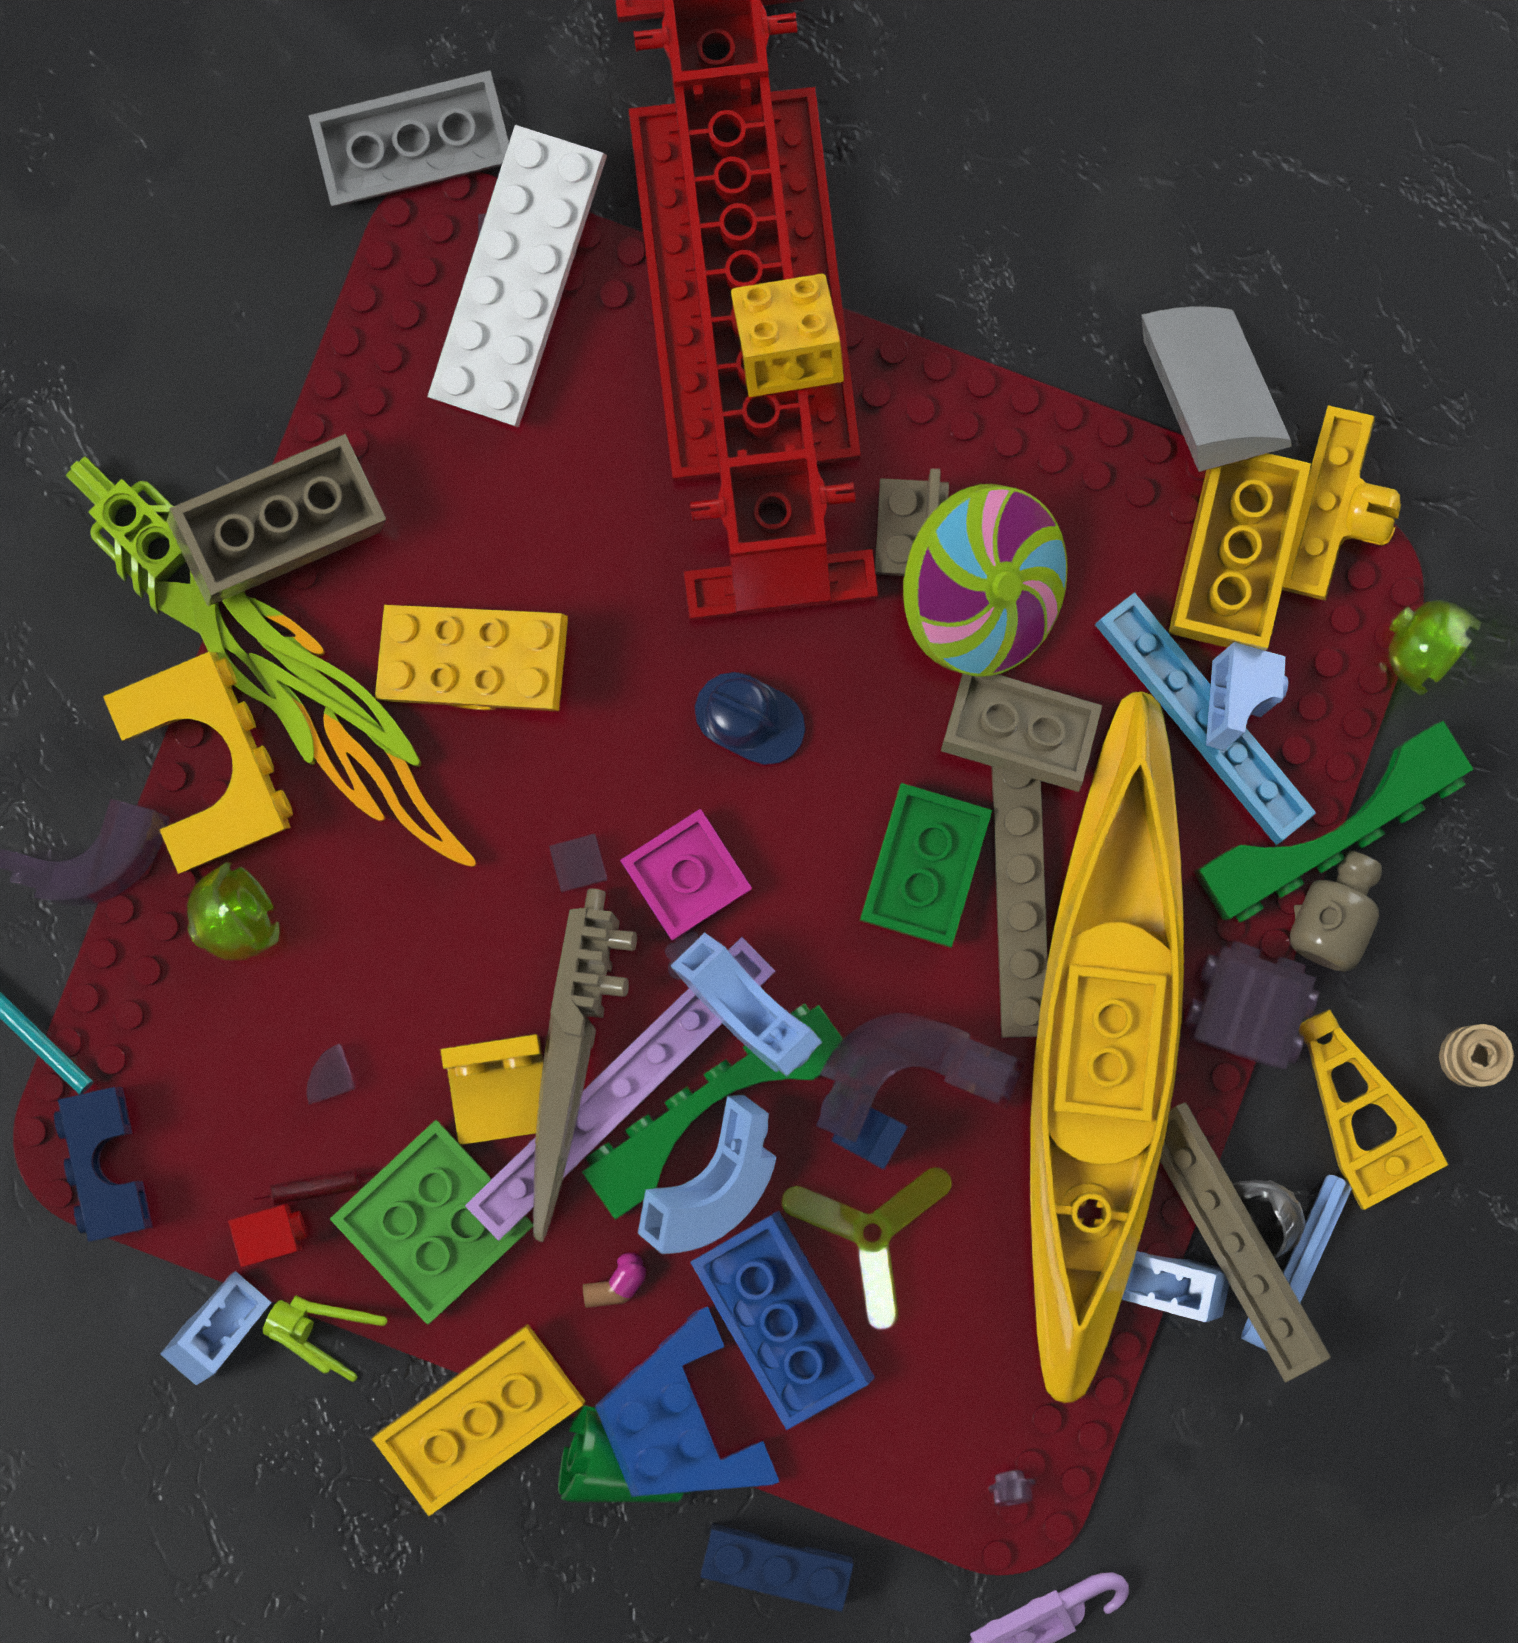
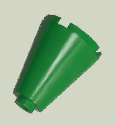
(591, 1468)

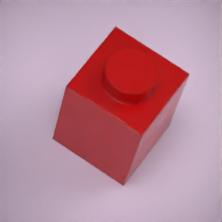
(267, 1234)

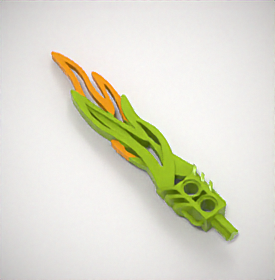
(296, 653)

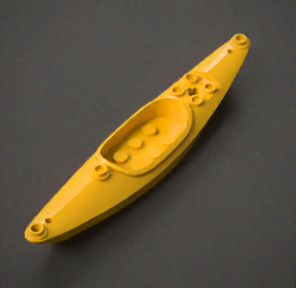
(1106, 1046)

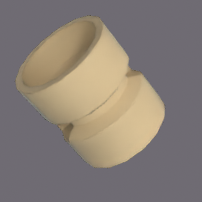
(1476, 1055)

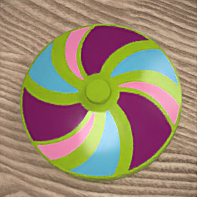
(985, 580)

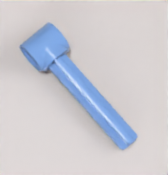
(1312, 1244)

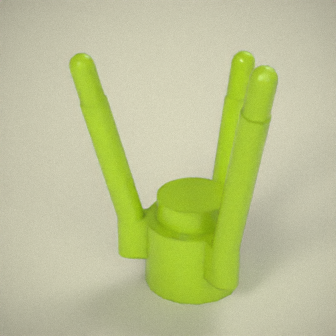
(291, 1327)

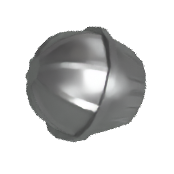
(1274, 1213)

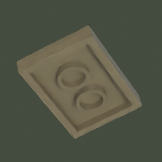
(1022, 729)

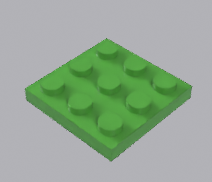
(417, 1224)

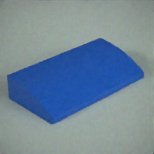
(782, 1320)

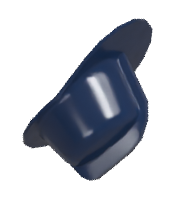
(749, 718)

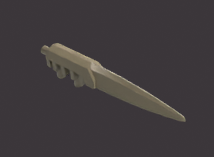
(570, 1037)

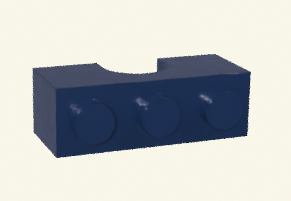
(88, 1125)
(777, 1569)

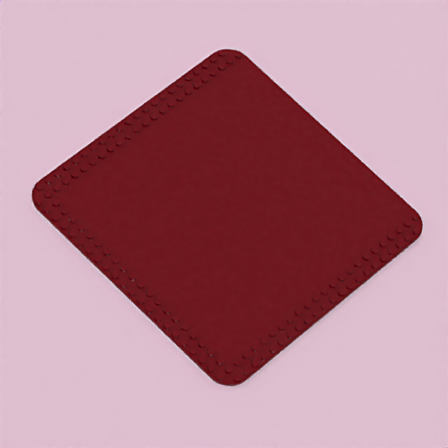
(429, 954)

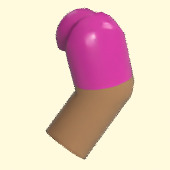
(621, 1285)

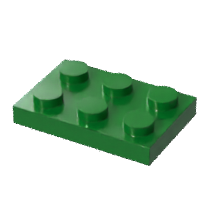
(926, 865)

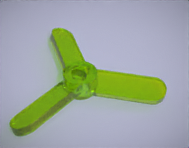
(874, 1255)

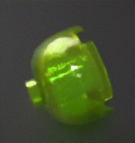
(1428, 641)
(230, 915)

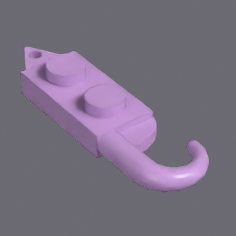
(1053, 1615)

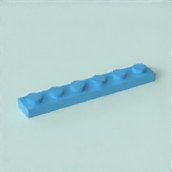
(1186, 697)

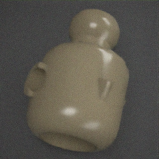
(1338, 915)

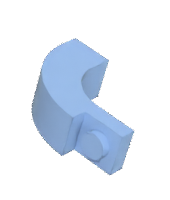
(744, 1006)
(721, 1194)

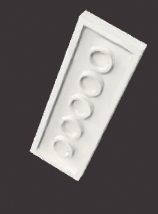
(517, 275)

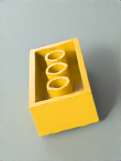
(1240, 551)

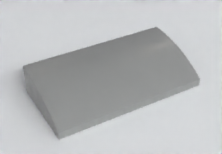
(410, 138)
(1213, 385)

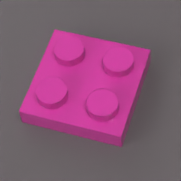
(686, 874)

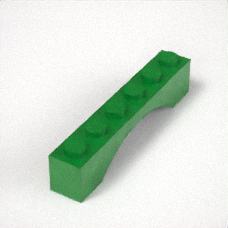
(1415, 771)
(637, 1164)

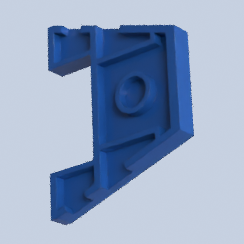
(660, 1428)

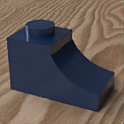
(876, 1139)

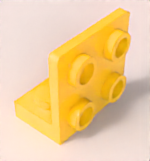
(788, 335)
(495, 1087)

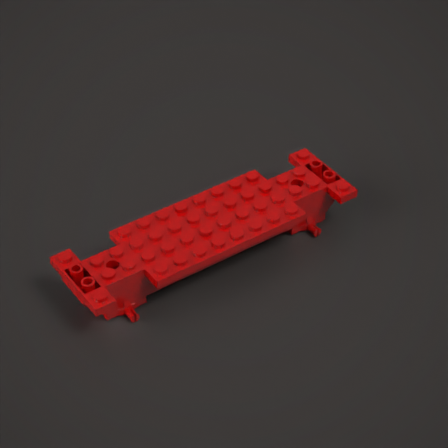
(725, 204)

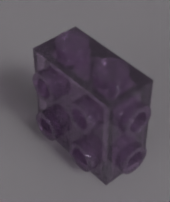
(1252, 1006)

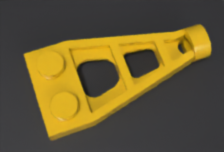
(1391, 1165)

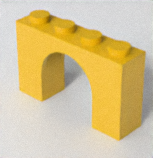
(250, 805)

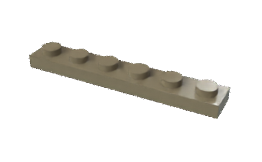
(1019, 900)
(1239, 1247)

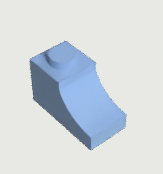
(1242, 685)
(1177, 1286)
(215, 1329)

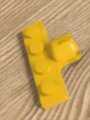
(1337, 504)

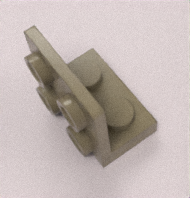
(901, 514)

